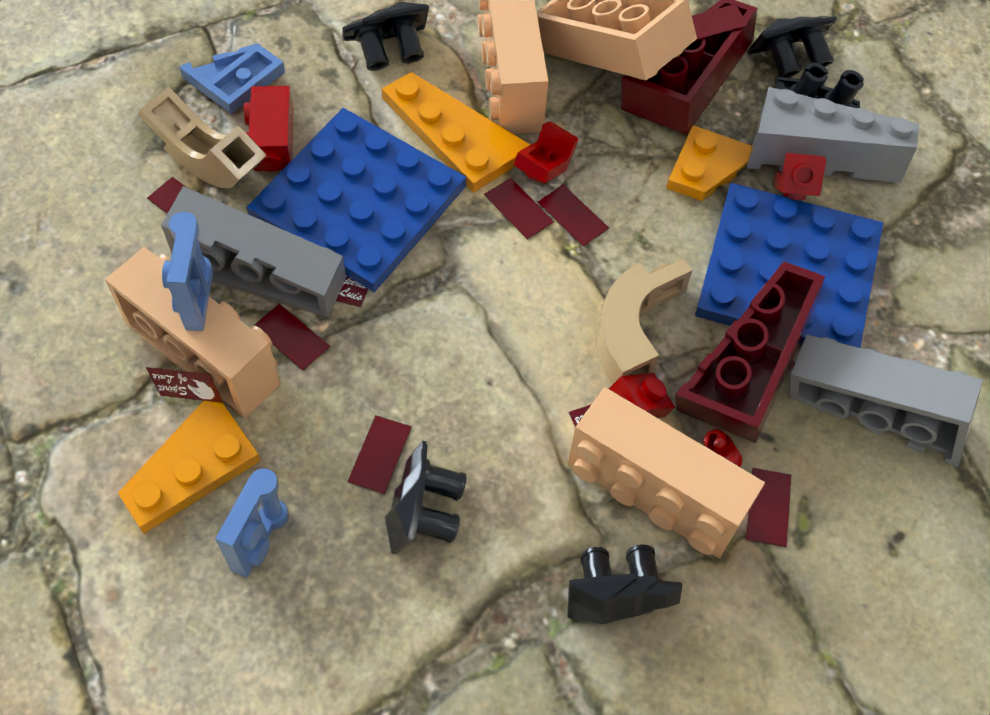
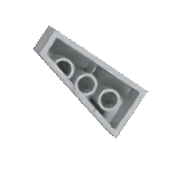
(848, 137)
(261, 256)
(888, 394)

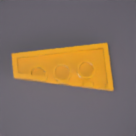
(454, 130)

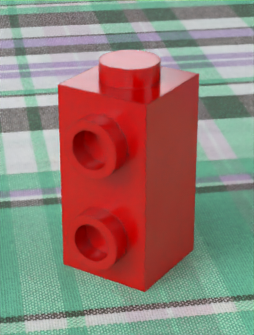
(271, 125)

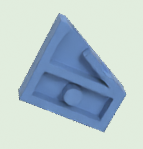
(232, 75)

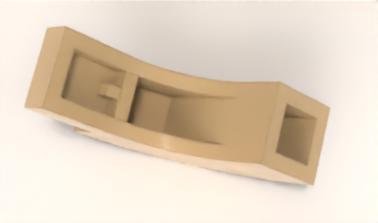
(197, 147)
(620, 339)

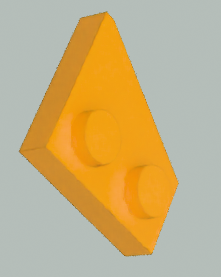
(707, 163)

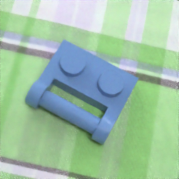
(188, 272)
(247, 530)

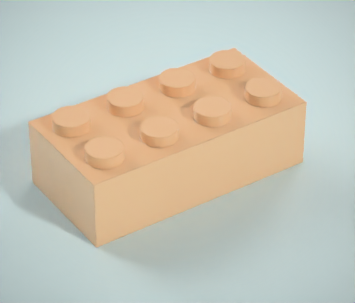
(617, 34)
(515, 63)
(226, 349)
(662, 473)

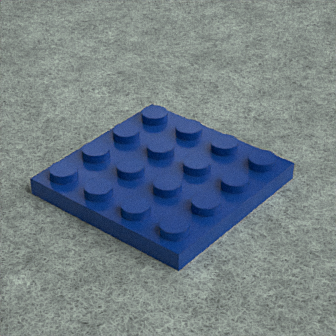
(359, 196)
(764, 231)

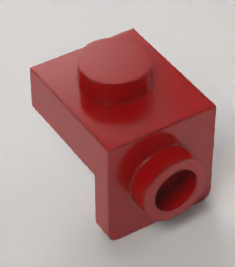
(548, 155)
(800, 176)
(645, 392)

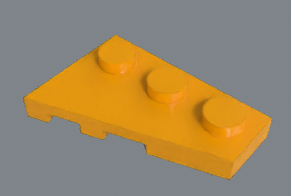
(188, 466)

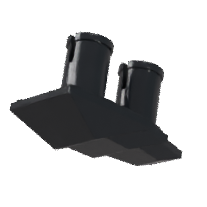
(397, 21)
(784, 32)
(813, 85)
(407, 513)
(611, 597)

